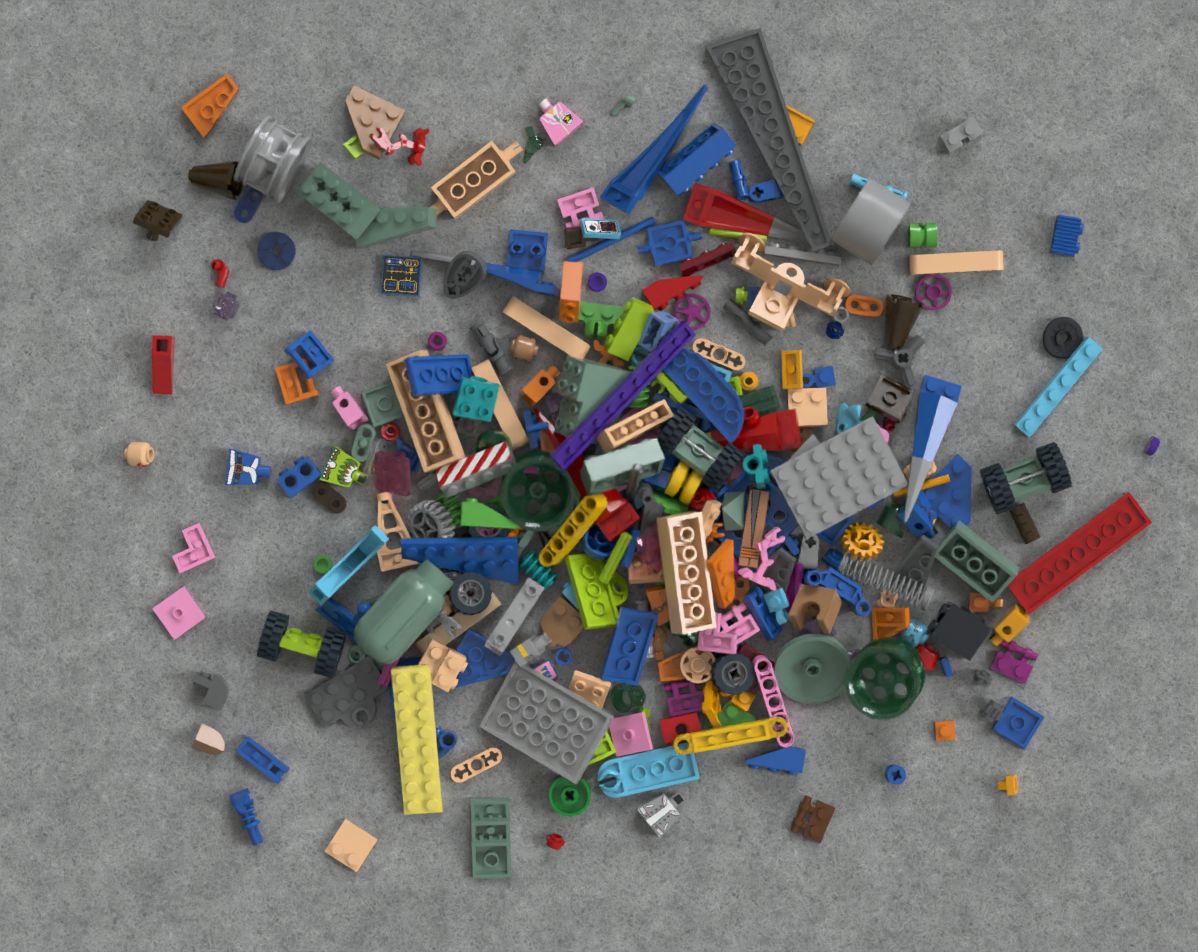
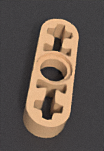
(730, 364)
(491, 762)

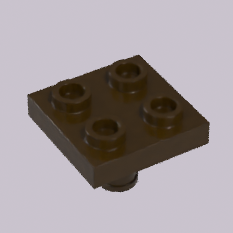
(157, 219)

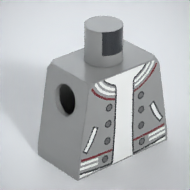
(661, 812)

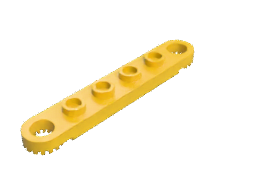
(730, 735)

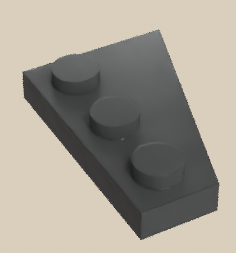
(917, 564)
(779, 571)

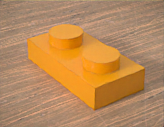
(792, 369)

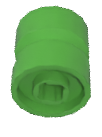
(922, 235)

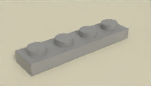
(794, 253)

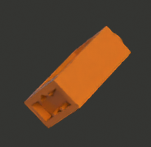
(570, 291)

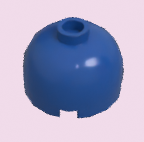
(596, 543)

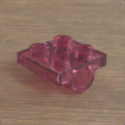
(392, 472)
(649, 549)

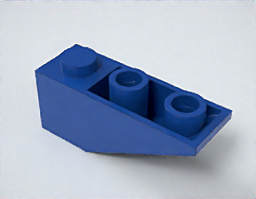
(782, 758)

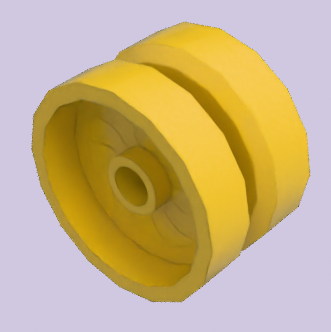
(685, 480)

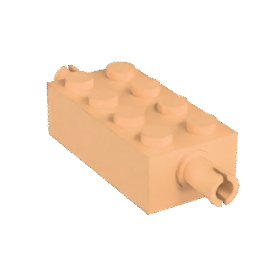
(474, 179)

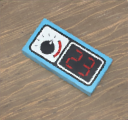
(600, 228)

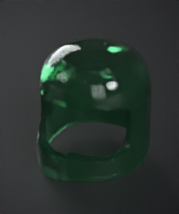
(890, 519)
(636, 701)

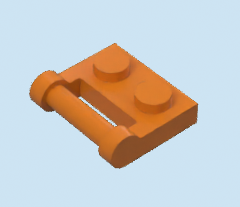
(291, 385)

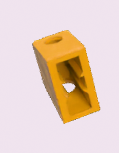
(1014, 618)

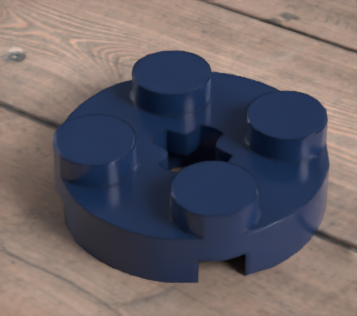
(267, 244)

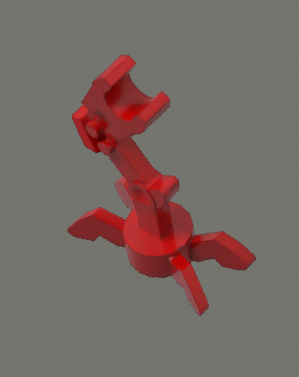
(417, 146)

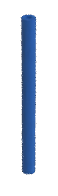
(608, 242)

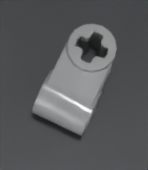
(809, 554)

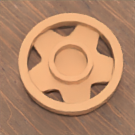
(697, 665)

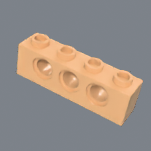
(635, 426)

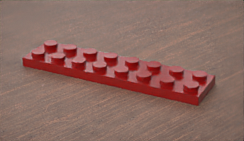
(1078, 552)

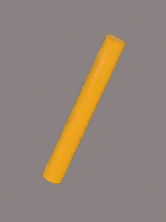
(927, 484)

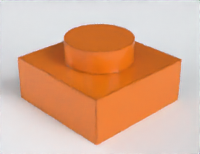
(944, 730)

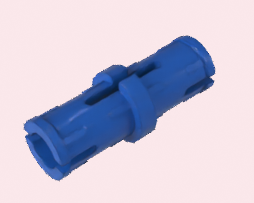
(739, 180)

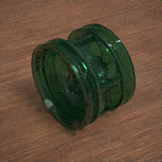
(548, 515)
(861, 689)

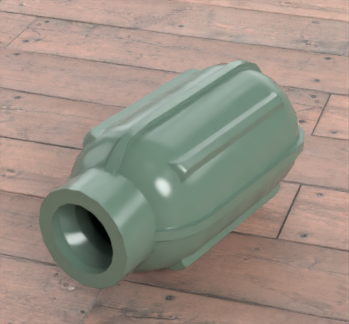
(402, 613)

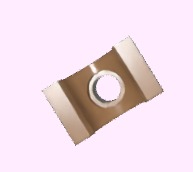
(815, 601)

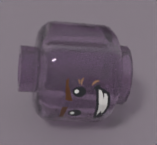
(225, 305)

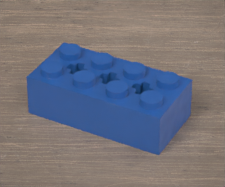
(696, 158)

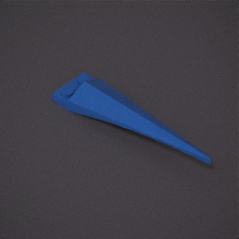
(637, 177)

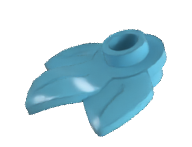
(847, 417)

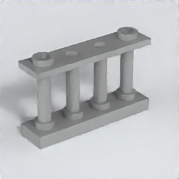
(514, 617)

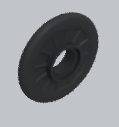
(1052, 332)

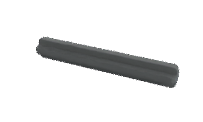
(633, 482)

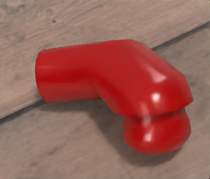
(222, 271)

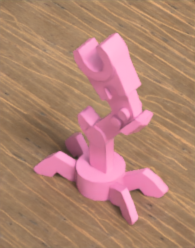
(768, 541)

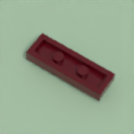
(707, 259)

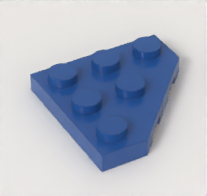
(952, 498)
(481, 661)

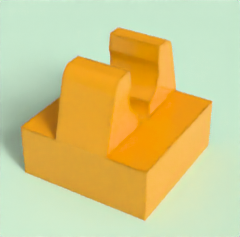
(1009, 784)

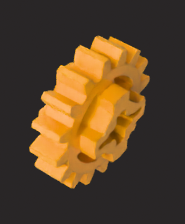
(863, 541)

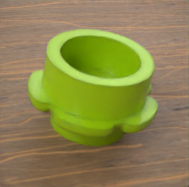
(741, 295)

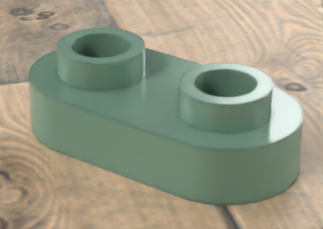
(363, 442)

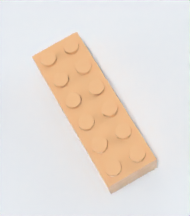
(426, 419)
(686, 572)

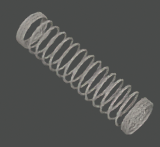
(928, 593)

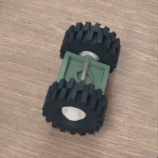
(698, 449)
(1026, 478)

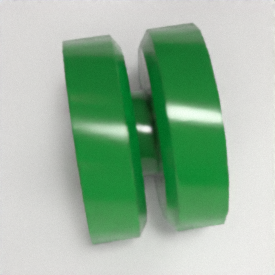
(569, 805)

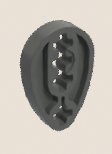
(472, 279)

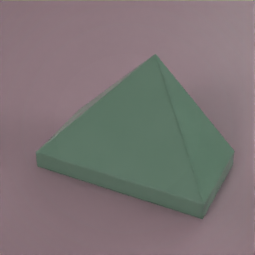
(734, 511)

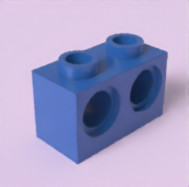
(301, 480)

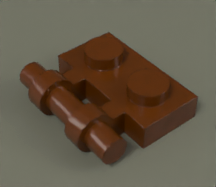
(818, 820)

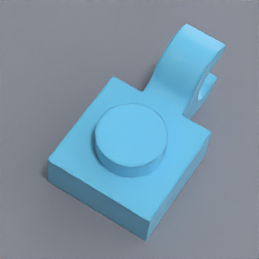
(777, 602)

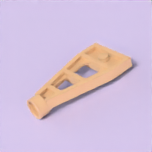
(392, 558)

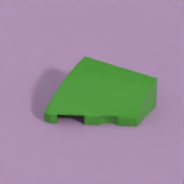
(671, 504)

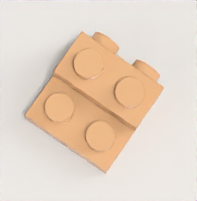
(444, 664)

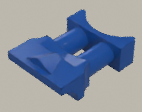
(415, 463)

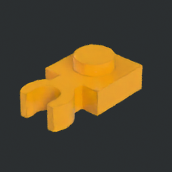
(740, 701)

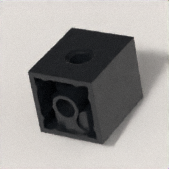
(959, 629)

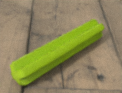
(615, 558)

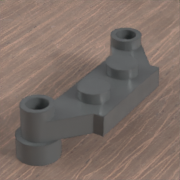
(650, 510)

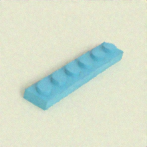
(1058, 386)

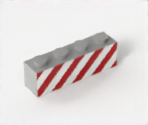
(475, 469)

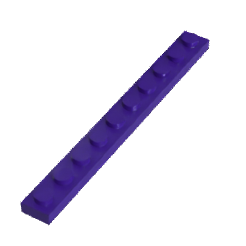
(622, 395)

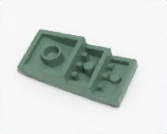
(491, 838)

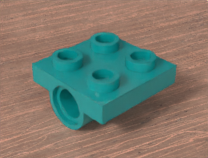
(476, 398)
(761, 474)

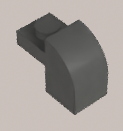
(217, 691)

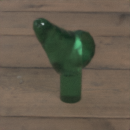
(532, 144)

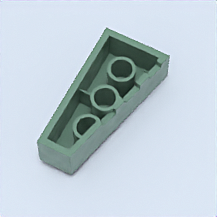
(396, 224)

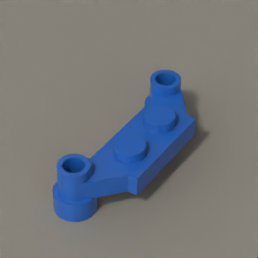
(845, 587)

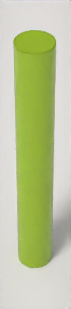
(731, 234)

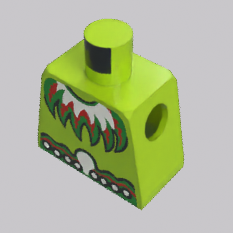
(342, 469)

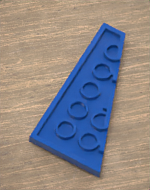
(483, 555)

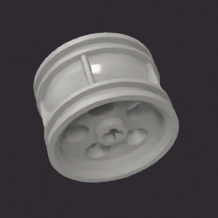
(272, 159)

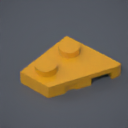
(711, 703)

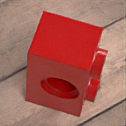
(669, 724)

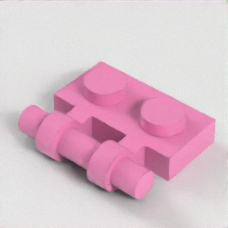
(578, 203)
(744, 627)

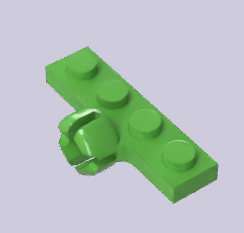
(598, 318)

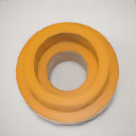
(748, 375)

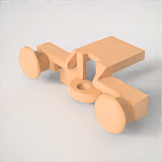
(773, 306)

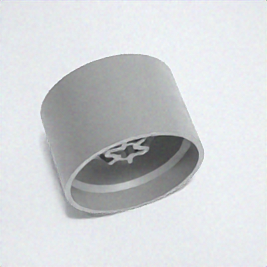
(870, 221)

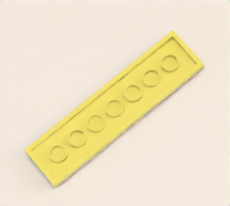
(417, 739)

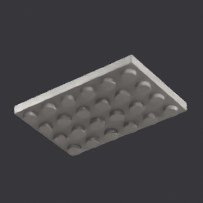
(839, 477)
(546, 721)

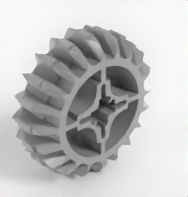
(430, 520)

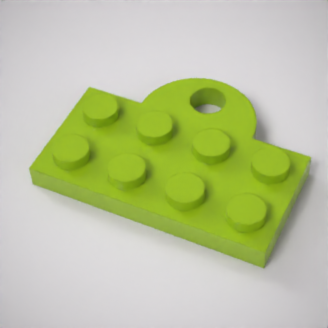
(595, 599)

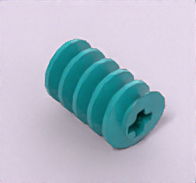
(537, 569)

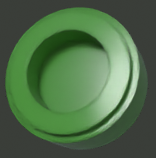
(322, 564)

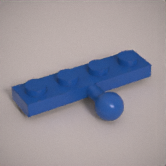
(341, 617)

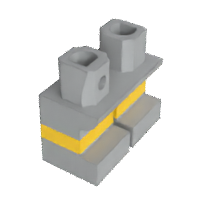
(533, 645)

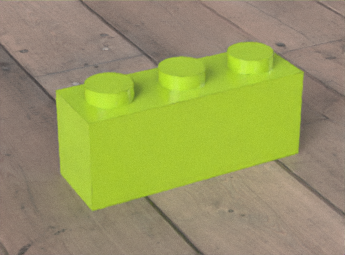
(628, 328)

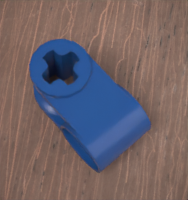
(769, 190)

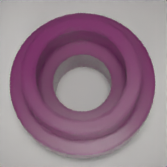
(442, 345)

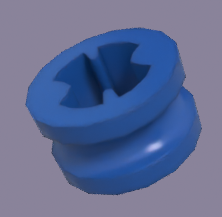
(566, 651)

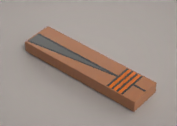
(754, 528)

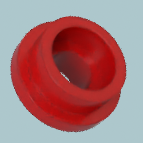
(750, 416)
(387, 436)
(555, 841)

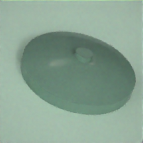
(812, 668)

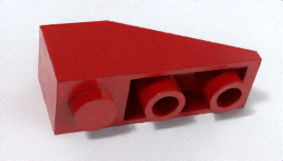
(666, 289)
(162, 364)

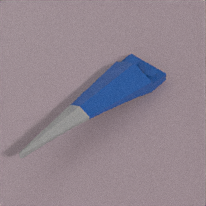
(523, 277)
(934, 411)

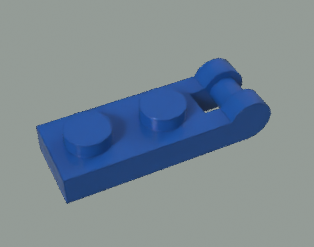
(766, 620)
(262, 759)

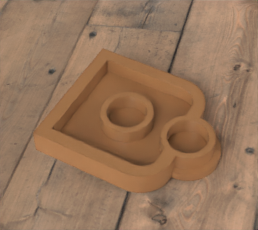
(562, 622)

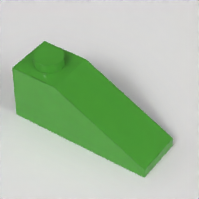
(480, 515)

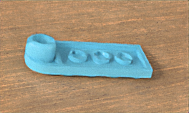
(647, 771)

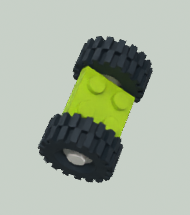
(326, 649)

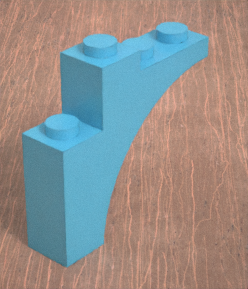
(348, 565)

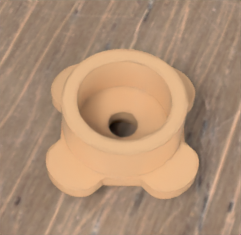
(882, 601)

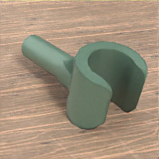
(628, 100)

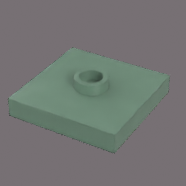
(382, 404)

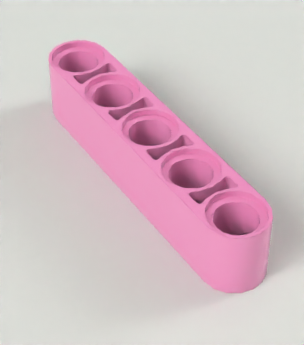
(769, 692)

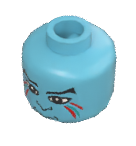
(915, 633)

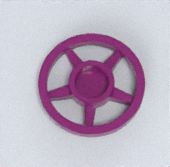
(934, 291)
(693, 311)

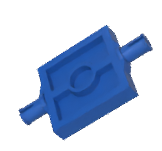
(669, 242)

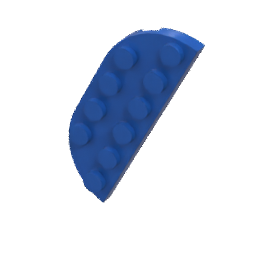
(708, 391)

